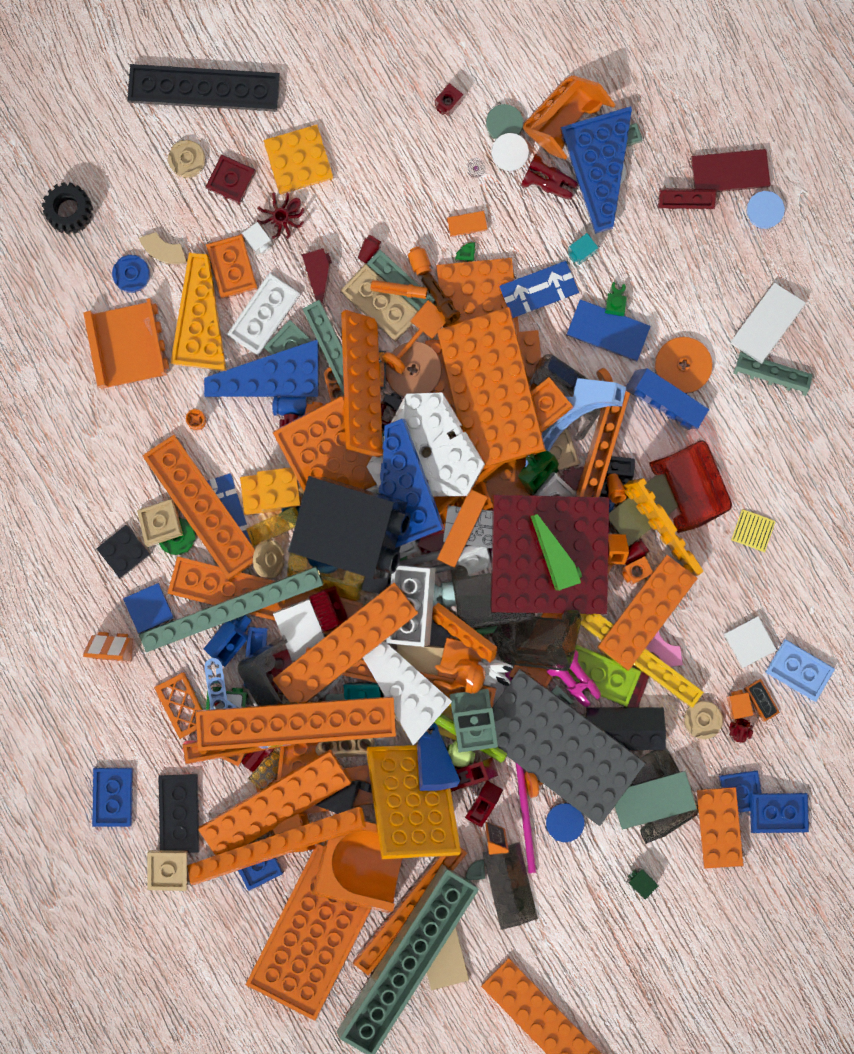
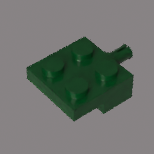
(538, 470)

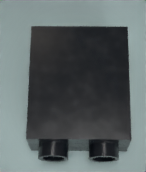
(349, 528)

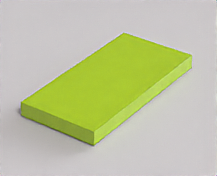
(610, 677)

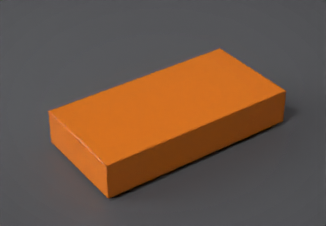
(467, 223)

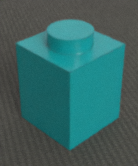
(582, 249)

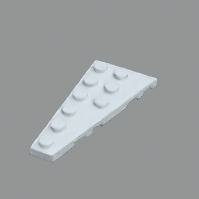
(415, 697)

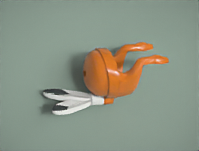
(473, 674)

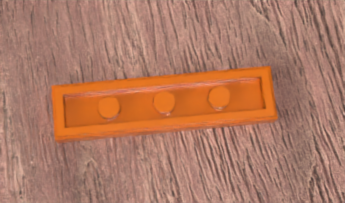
(462, 528)

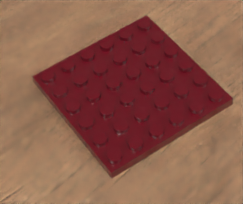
(518, 565)

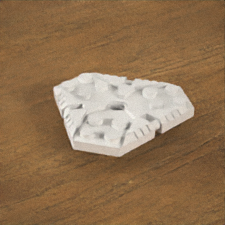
(453, 462)

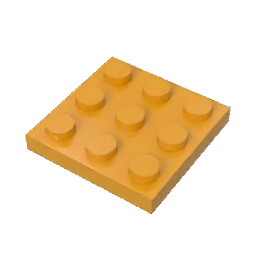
(298, 159)

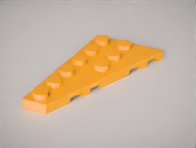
(198, 327)
(660, 520)

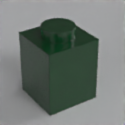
(641, 883)

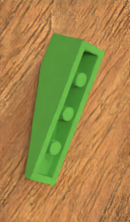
(560, 566)

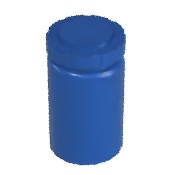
(289, 405)

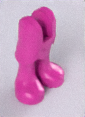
(577, 688)

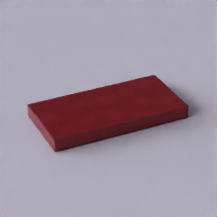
(731, 170)

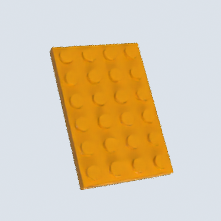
(409, 819)

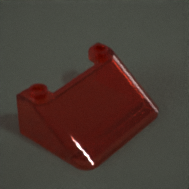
(694, 484)

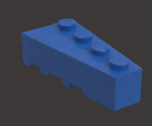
(667, 398)

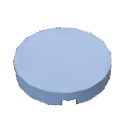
(765, 209)

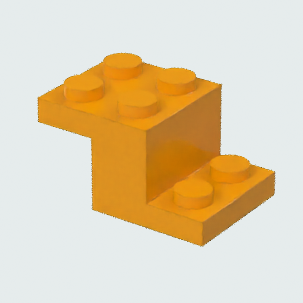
(269, 491)

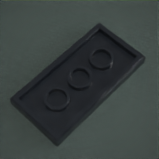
(179, 813)

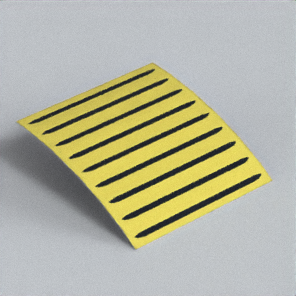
(753, 530)

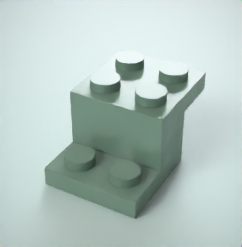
(473, 721)

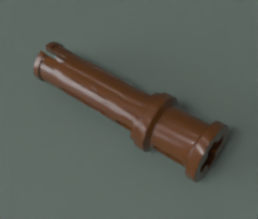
(444, 304)

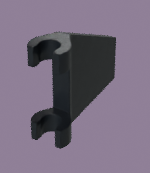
(344, 798)

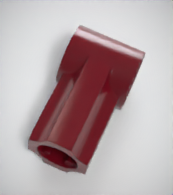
(254, 759)

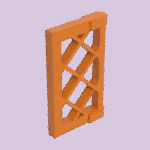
(166, 703)

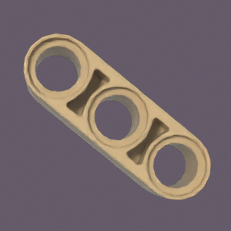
(354, 747)

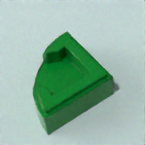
(466, 253)

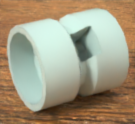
(447, 592)

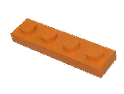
(464, 632)

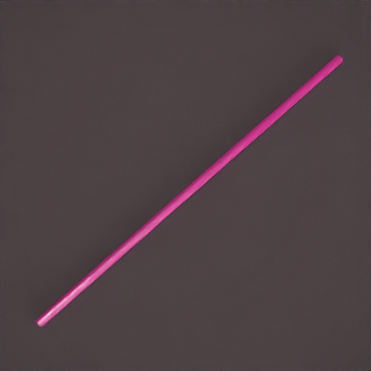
(524, 808)

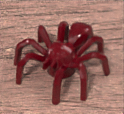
(281, 215)

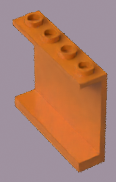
(123, 345)

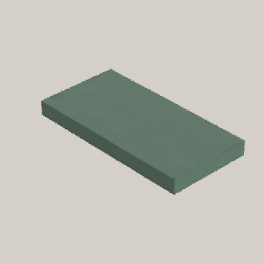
(655, 800)

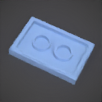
(800, 670)

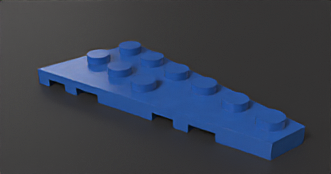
(278, 375)

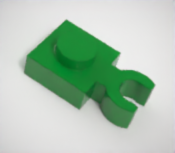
(616, 302)

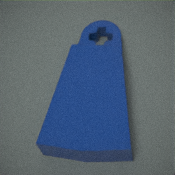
(434, 763)

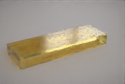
(273, 526)

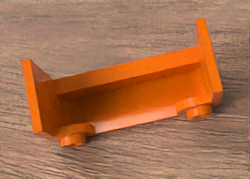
(564, 108)

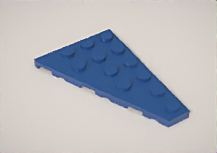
(597, 157)
(406, 481)

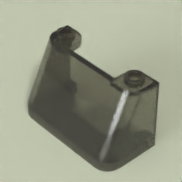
(539, 642)

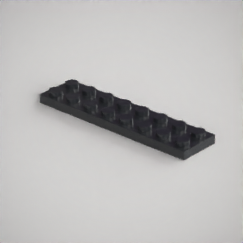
(203, 87)

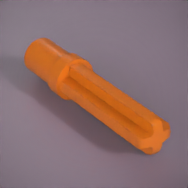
(399, 289)

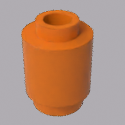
(419, 261)

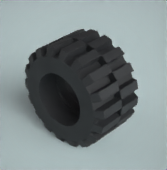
(57, 197)

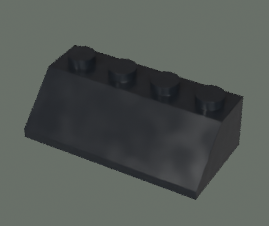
(632, 726)

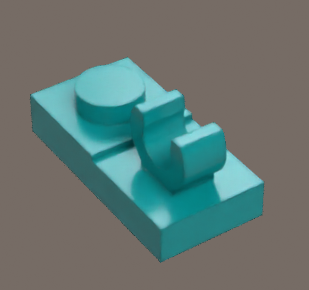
(362, 690)

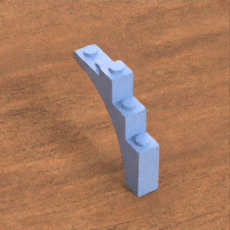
(586, 398)

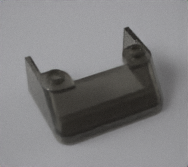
(565, 375)
(253, 670)

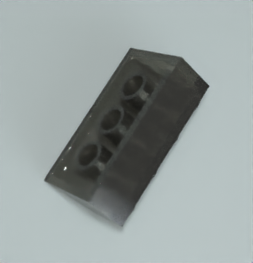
(510, 887)

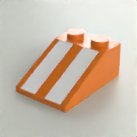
(109, 648)

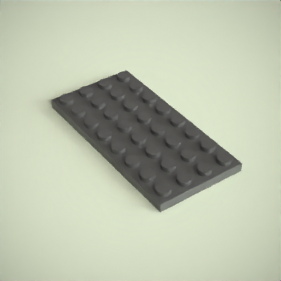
(563, 748)

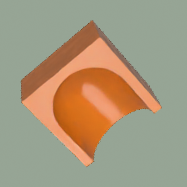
(355, 871)

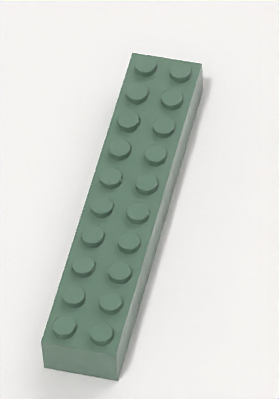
(407, 961)

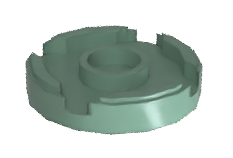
(504, 120)

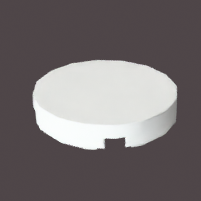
(510, 152)

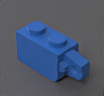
(228, 640)

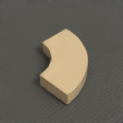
(163, 251)

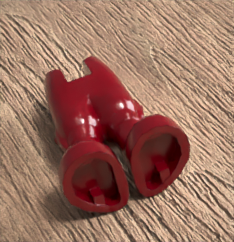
(555, 180)

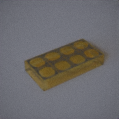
(266, 771)

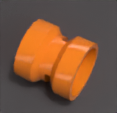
(193, 417)

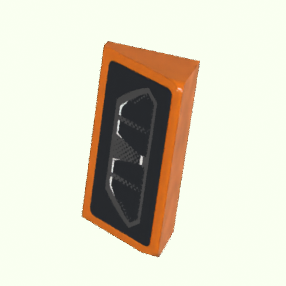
(762, 700)
(496, 839)

